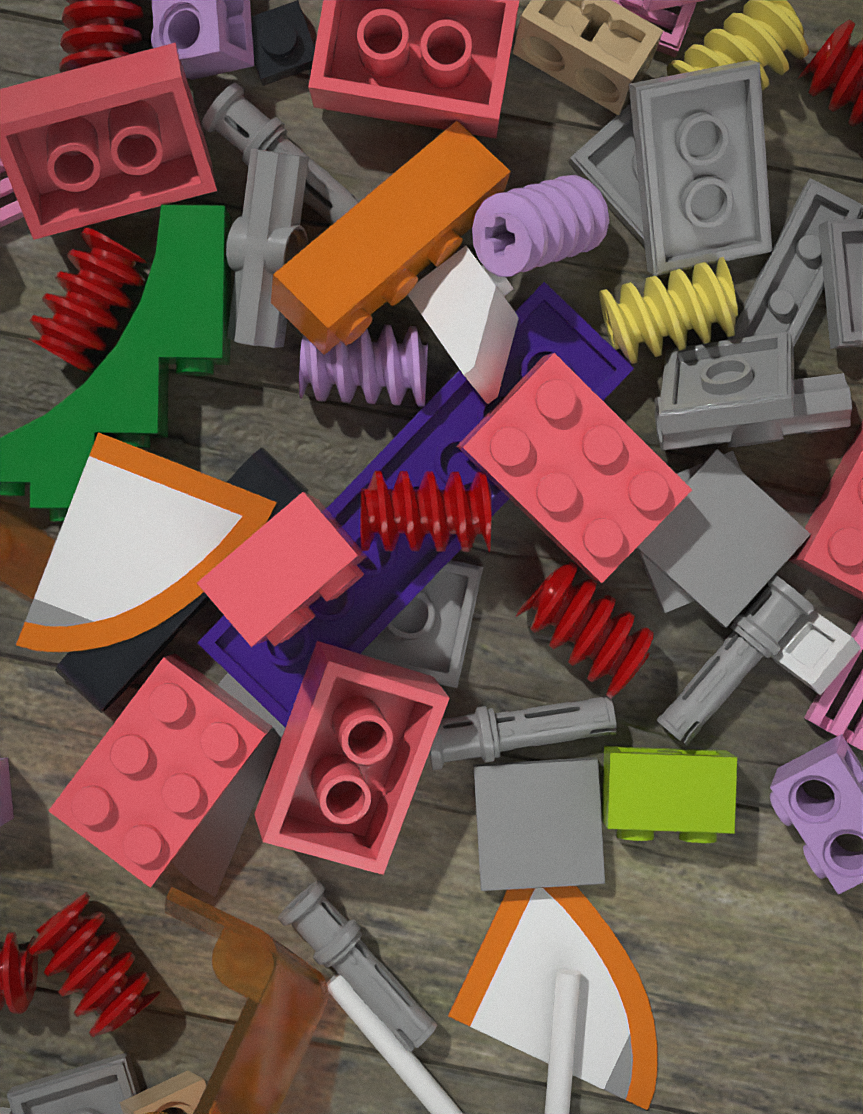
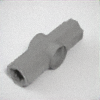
(263, 243)
(819, 406)

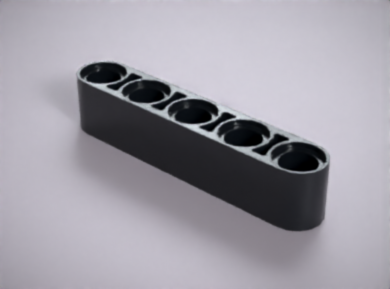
(108, 671)

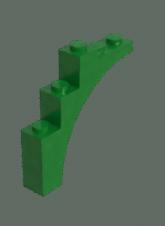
(126, 398)

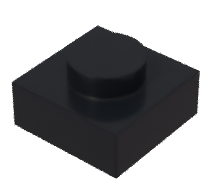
(281, 43)

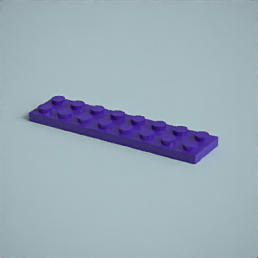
(423, 445)

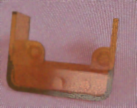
(276, 1021)

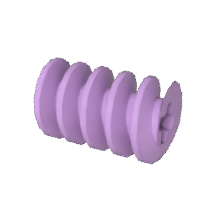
(539, 224)
(367, 365)

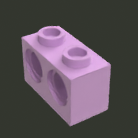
(208, 34)
(824, 819)

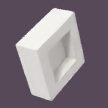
(815, 651)

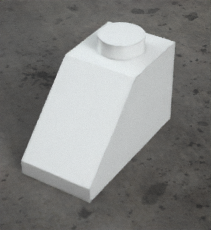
(469, 318)

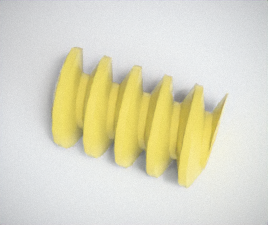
(756, 35)
(670, 312)

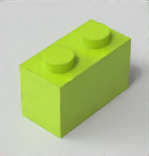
(669, 792)

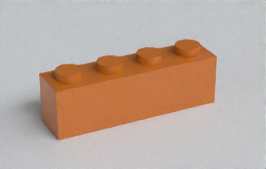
(388, 240)

